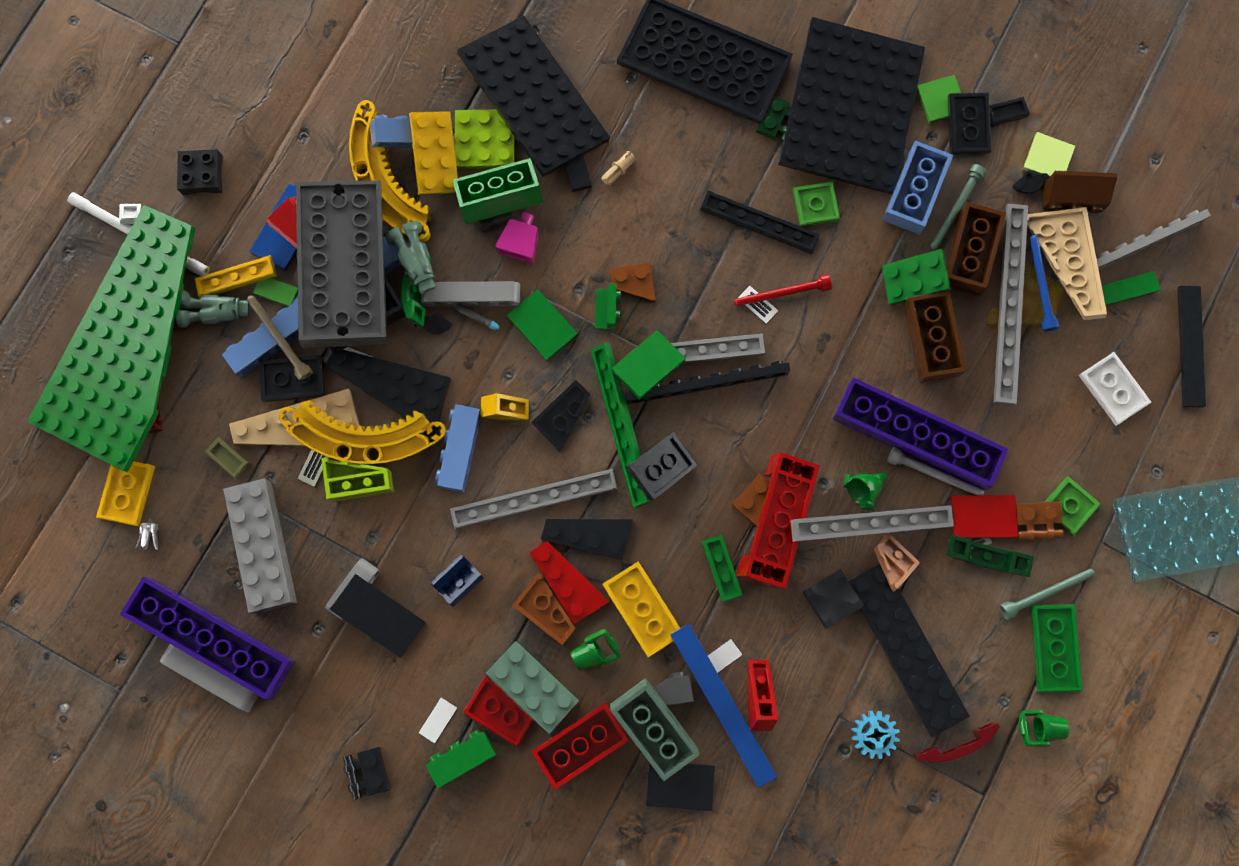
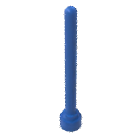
(1049, 322)

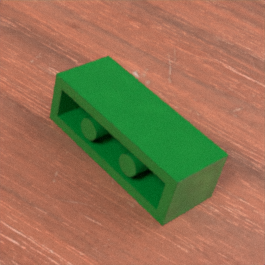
(461, 758)

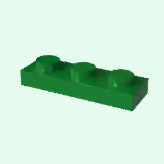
(722, 568)

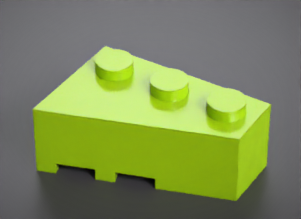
(354, 481)

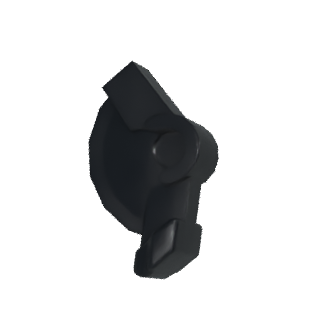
(1030, 182)
(436, 324)

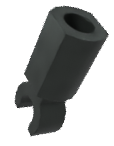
(496, 221)

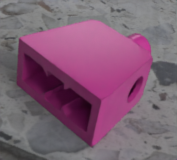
(519, 239)

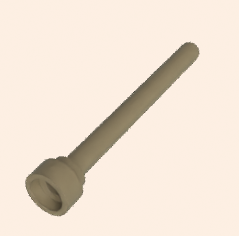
(301, 370)

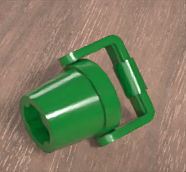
(590, 653)
(1045, 728)

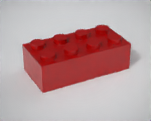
(580, 746)

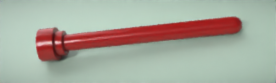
(822, 283)

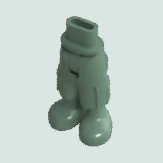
(413, 259)
(213, 309)

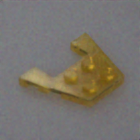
(1032, 305)

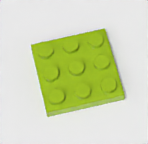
(482, 140)

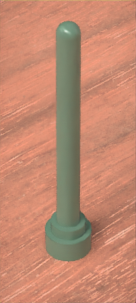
(976, 174)
(1010, 609)

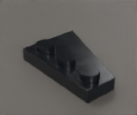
(560, 416)

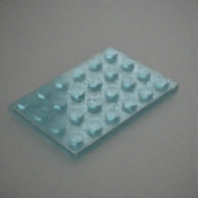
(1180, 528)

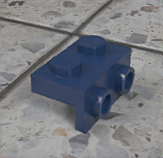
(457, 580)

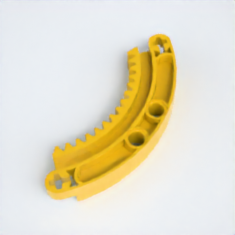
(396, 204)
(328, 435)

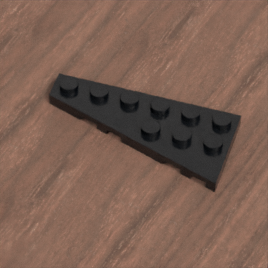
(394, 384)

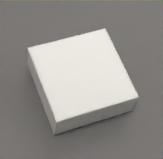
(129, 213)

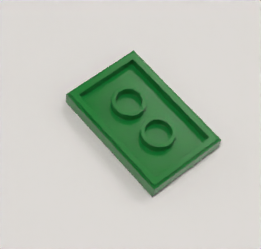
(542, 325)
(648, 364)

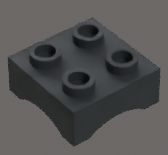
(199, 171)
(833, 599)

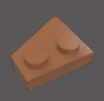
(895, 561)

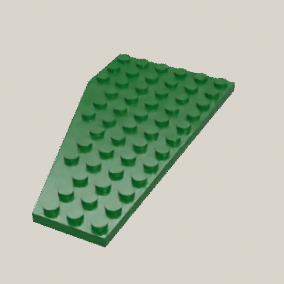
(116, 361)

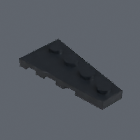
(595, 536)

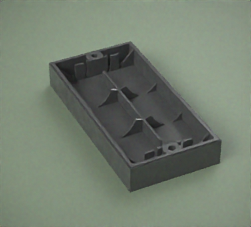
(340, 264)

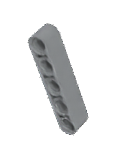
(472, 294)
(208, 678)

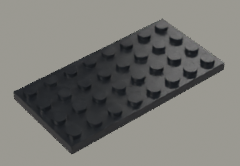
(704, 59)
(533, 95)

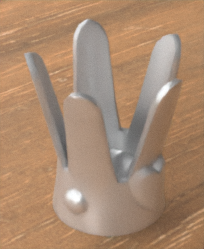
(145, 532)

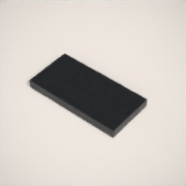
(377, 615)

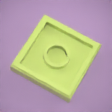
(1048, 155)

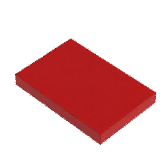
(984, 516)
(498, 712)

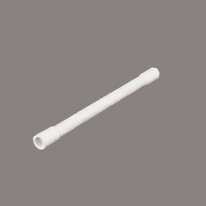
(85, 205)

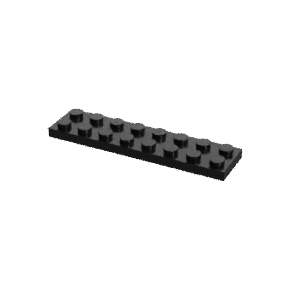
(909, 652)

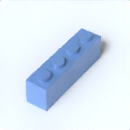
(459, 448)

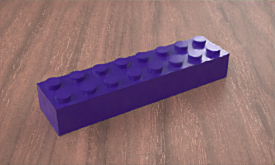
(920, 434)
(208, 638)

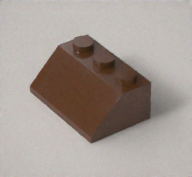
(1078, 190)

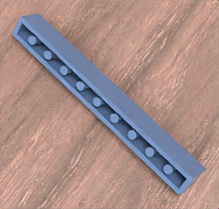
(262, 346)

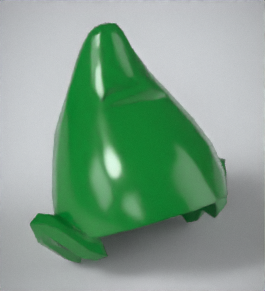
(865, 488)

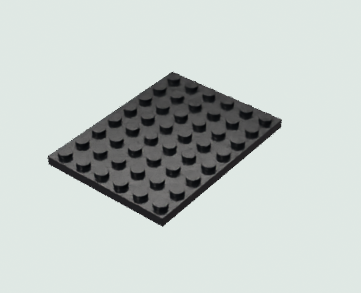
(852, 106)

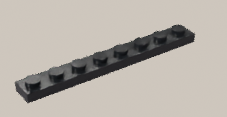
(716, 380)

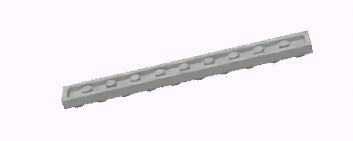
(1010, 304)

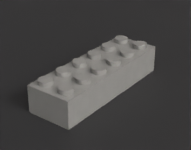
(260, 546)

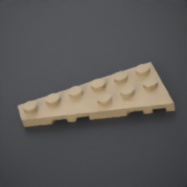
(1070, 250)
(268, 429)

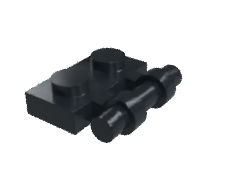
(373, 773)

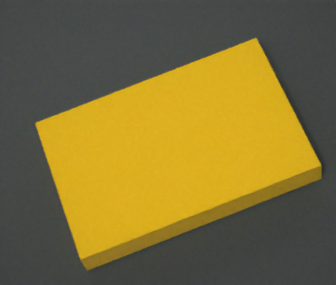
(126, 494)

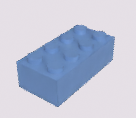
(917, 187)

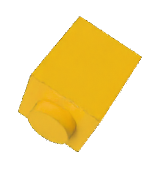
(504, 407)

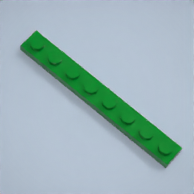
(619, 418)

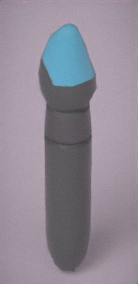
(477, 317)

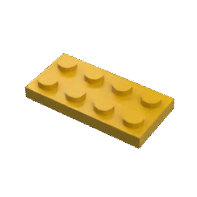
(433, 152)
(642, 608)

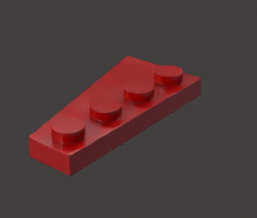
(569, 585)

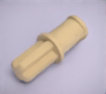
(618, 168)

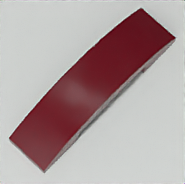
(982, 734)

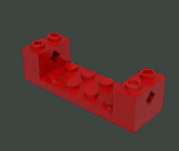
(785, 500)

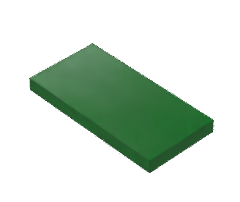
(1056, 648)

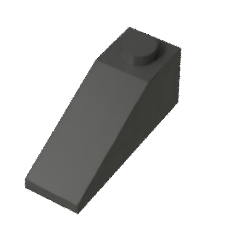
(675, 689)

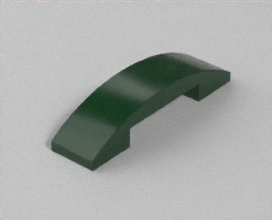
(989, 557)

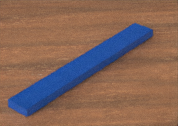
(723, 705)

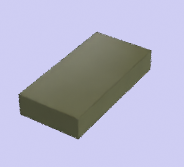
(227, 458)

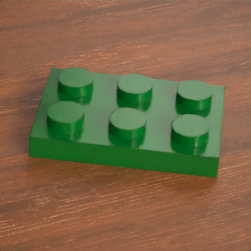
(916, 277)

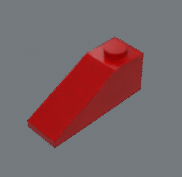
(761, 696)

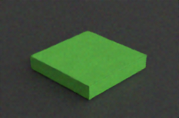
(934, 97)
(816, 204)
(1075, 505)

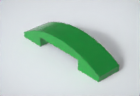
(411, 301)

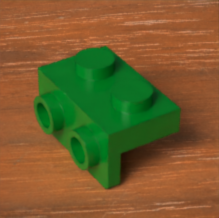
(605, 308)

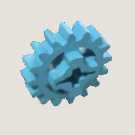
(877, 745)

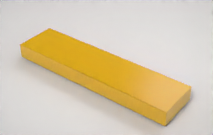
(236, 276)

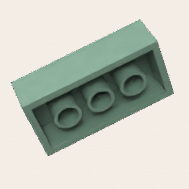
(532, 687)
(654, 729)

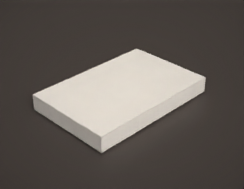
(1115, 388)

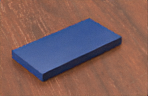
(272, 243)

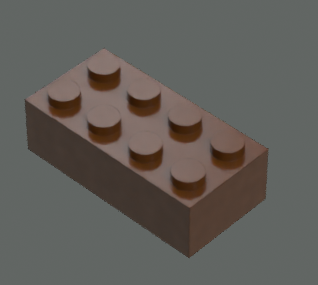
(974, 247)
(934, 336)

